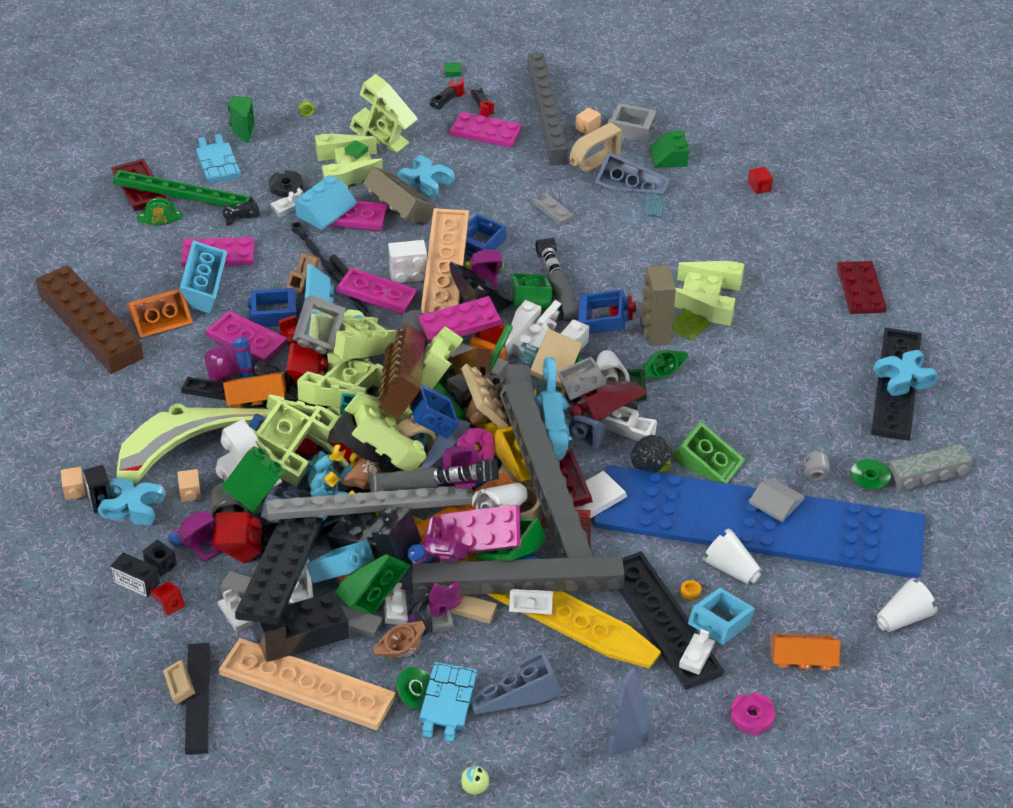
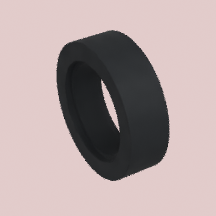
(344, 427)

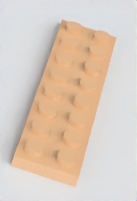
(445, 245)
(309, 684)

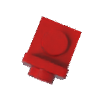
(287, 328)
(169, 597)

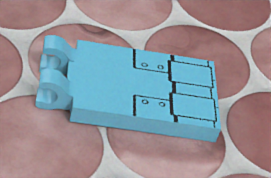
(217, 160)
(447, 699)

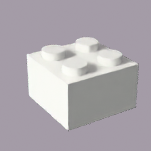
(407, 261)

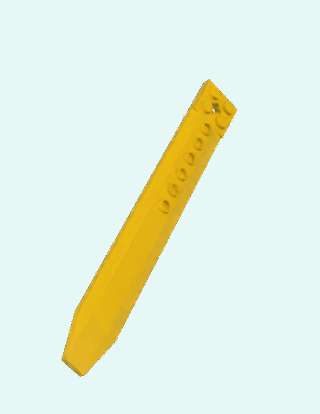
(588, 626)

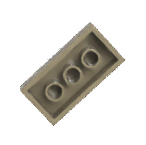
(399, 196)
(658, 305)

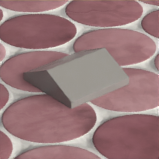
(776, 499)

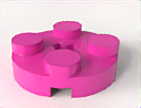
(482, 438)
(752, 724)

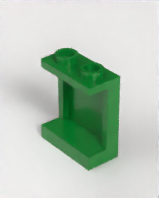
(253, 478)

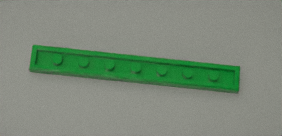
(177, 189)

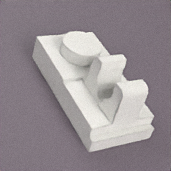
(286, 205)
(550, 314)
(531, 601)
(228, 606)
(395, 606)
(697, 652)

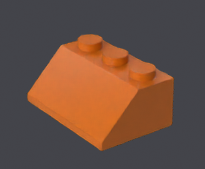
(159, 313)
(254, 389)
(805, 650)

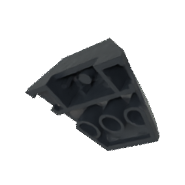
(473, 287)

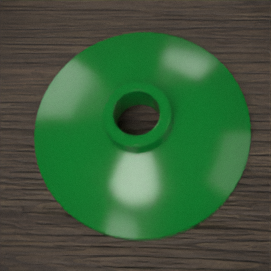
(870, 474)
(416, 680)

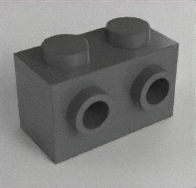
(459, 391)

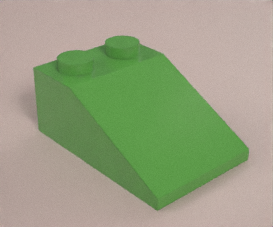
(708, 454)

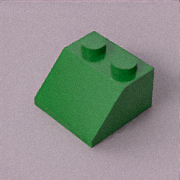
(241, 117)
(670, 150)

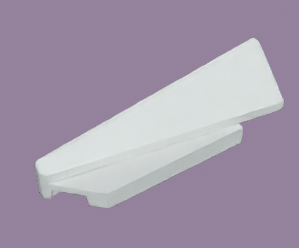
(627, 423)

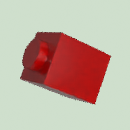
(760, 180)

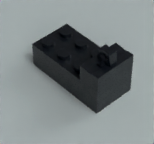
(386, 533)
(303, 627)

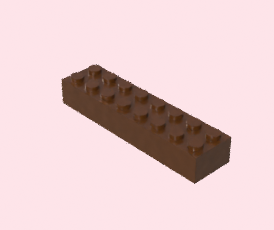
(89, 319)
(401, 371)

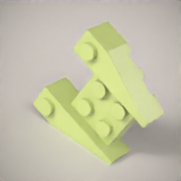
(386, 115)
(347, 167)
(703, 288)
(361, 338)
(436, 356)
(342, 377)
(287, 428)
(380, 431)

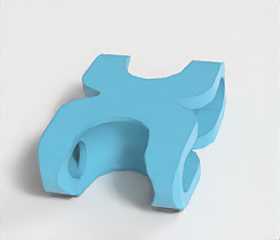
(426, 176)
(905, 372)
(132, 501)

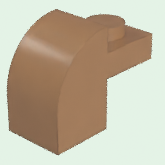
(298, 277)

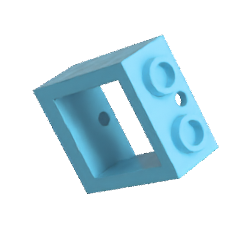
(340, 561)
(721, 630)

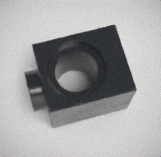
(160, 556)

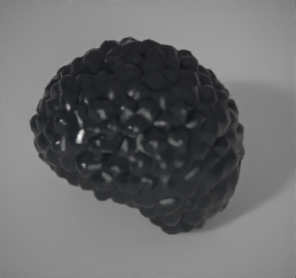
(651, 453)

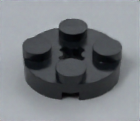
(279, 185)

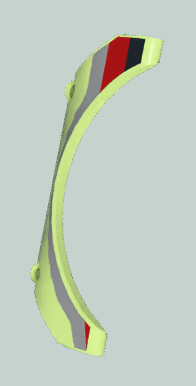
(181, 423)

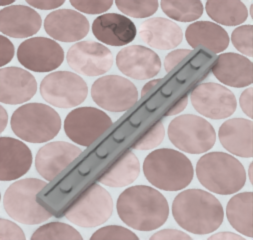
(367, 502)

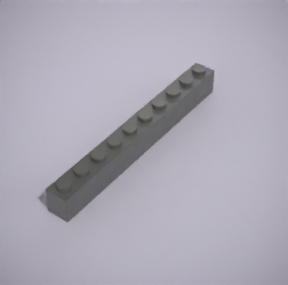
(547, 109)
(545, 471)
(526, 574)

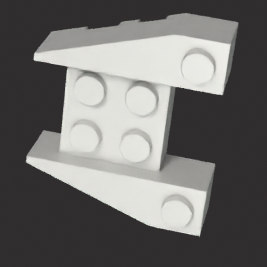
(528, 331)
(238, 440)

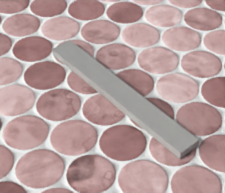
(357, 621)

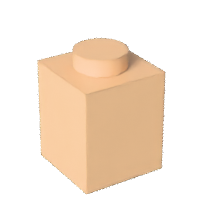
(588, 121)
(72, 483)
(189, 485)

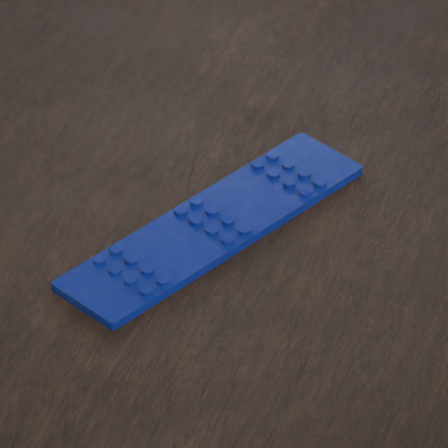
(814, 532)

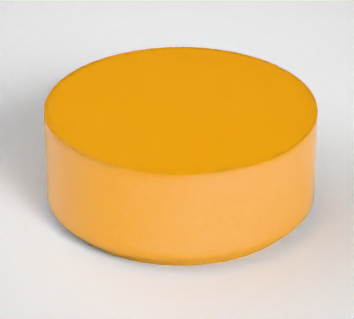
(690, 590)

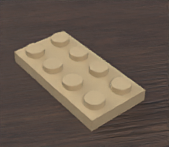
(485, 396)

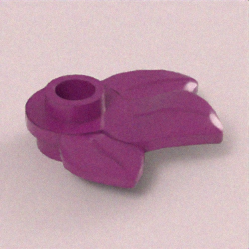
(444, 599)

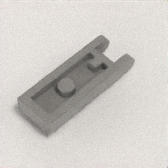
(553, 209)

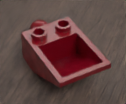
(606, 399)

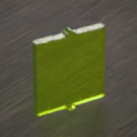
(689, 325)

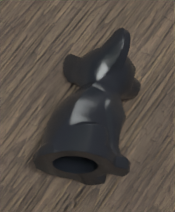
(244, 210)
(264, 368)

